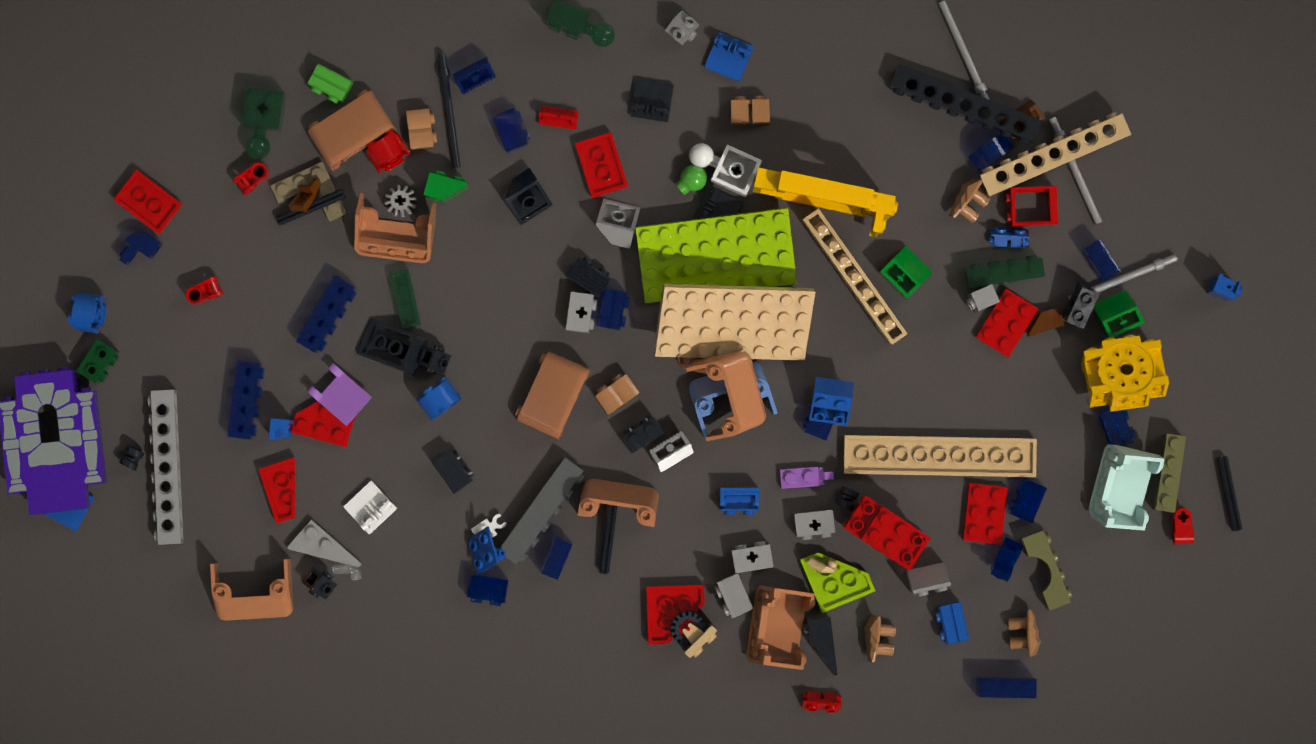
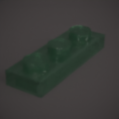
(405, 299)

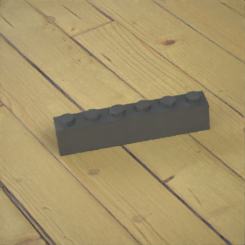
(540, 511)

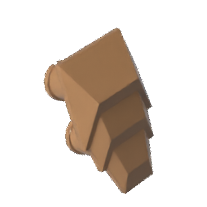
(967, 192)
(873, 631)
(1032, 640)

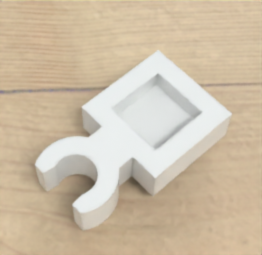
(492, 526)

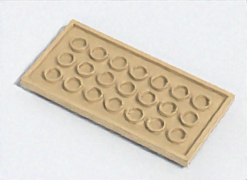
(729, 319)

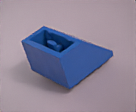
(831, 401)

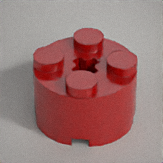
(387, 152)

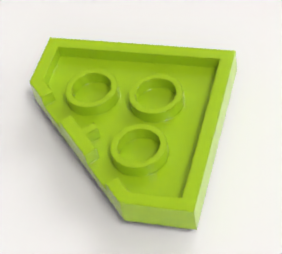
(836, 587)

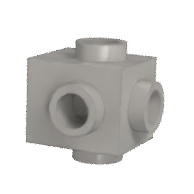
(682, 28)

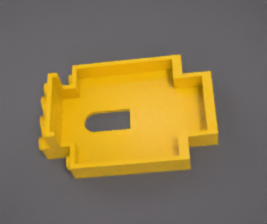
(828, 195)

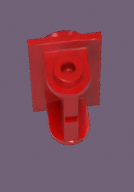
(558, 117)
(830, 703)

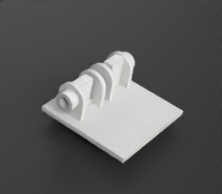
(370, 507)

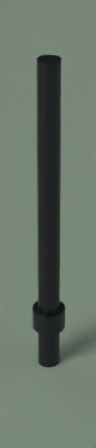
(444, 74)

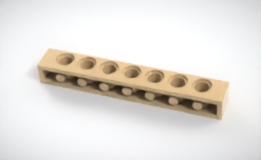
(1120, 131)
(854, 277)

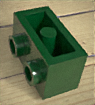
(98, 362)

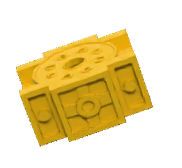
(1126, 363)

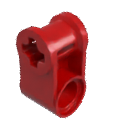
(250, 178)
(205, 290)
(1182, 530)

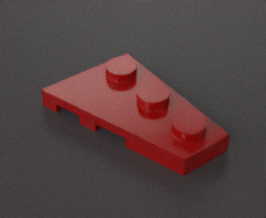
(280, 488)

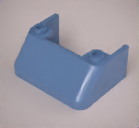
(704, 389)

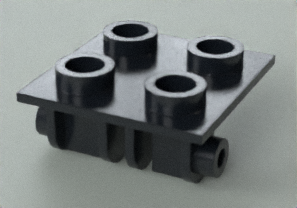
(652, 100)
(717, 204)

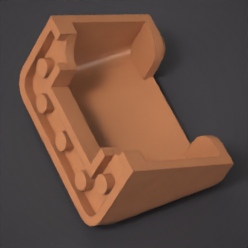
(350, 129)
(552, 394)
(619, 494)
(778, 627)

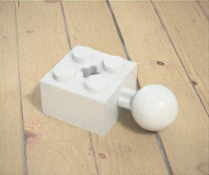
(702, 156)

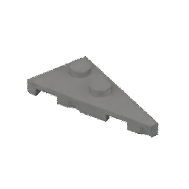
(319, 543)

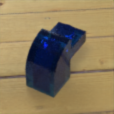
(990, 152)
(139, 242)
(1006, 559)

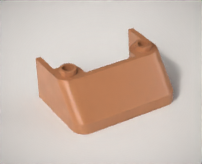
(392, 238)
(742, 390)
(275, 605)

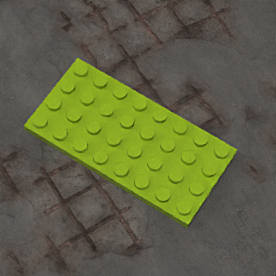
(718, 251)

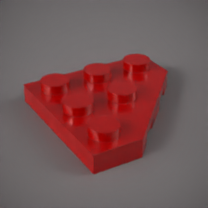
(321, 425)
(665, 604)

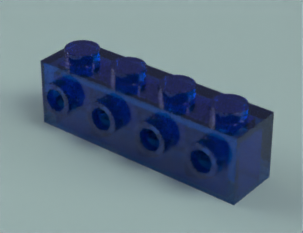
(326, 314)
(245, 400)

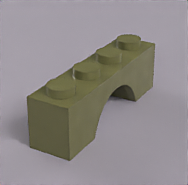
(1168, 485)
(1055, 592)

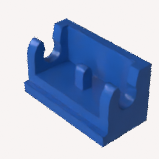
(280, 427)

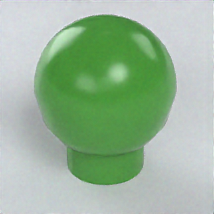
(692, 179)

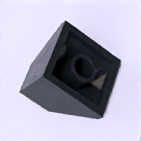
(526, 197)

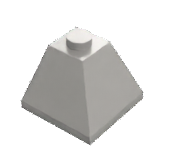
(618, 222)

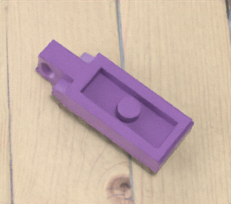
(804, 477)

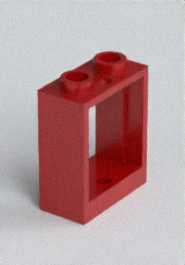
(1052, 206)

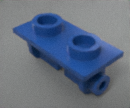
(1016, 236)

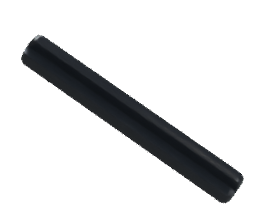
(317, 204)
(1229, 493)
(608, 539)

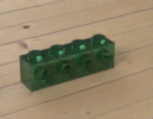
(1004, 273)

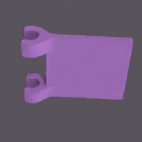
(342, 396)

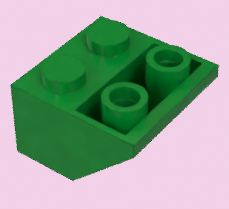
(442, 188)
(905, 272)
(1118, 314)

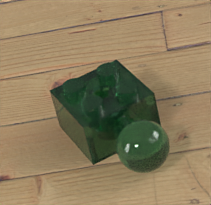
(576, 24)
(272, 119)

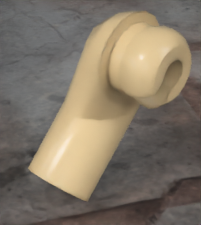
(821, 567)

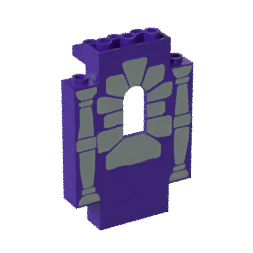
(52, 472)

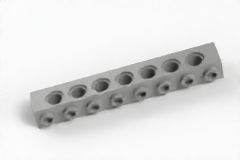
(173, 476)

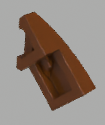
(306, 196)
(1046, 321)

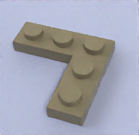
(289, 188)

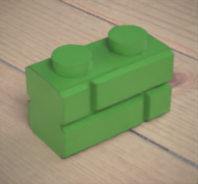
(330, 83)

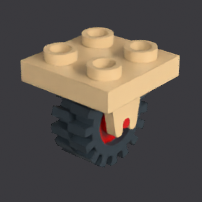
(690, 631)

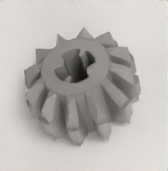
(396, 206)

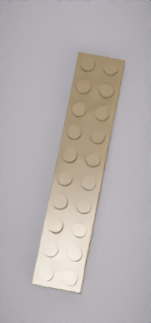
(940, 456)

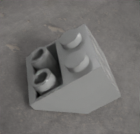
(928, 578)
(734, 596)

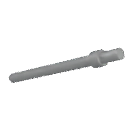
(980, 87)
(1077, 175)
(1157, 264)

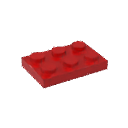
(601, 165)
(148, 202)
(1006, 323)
(985, 513)

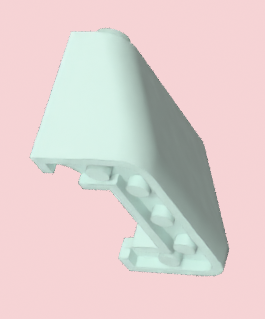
(1122, 487)

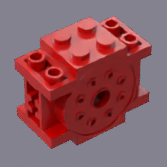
(886, 532)

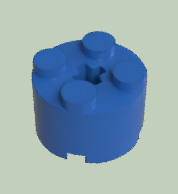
(87, 312)
(438, 398)

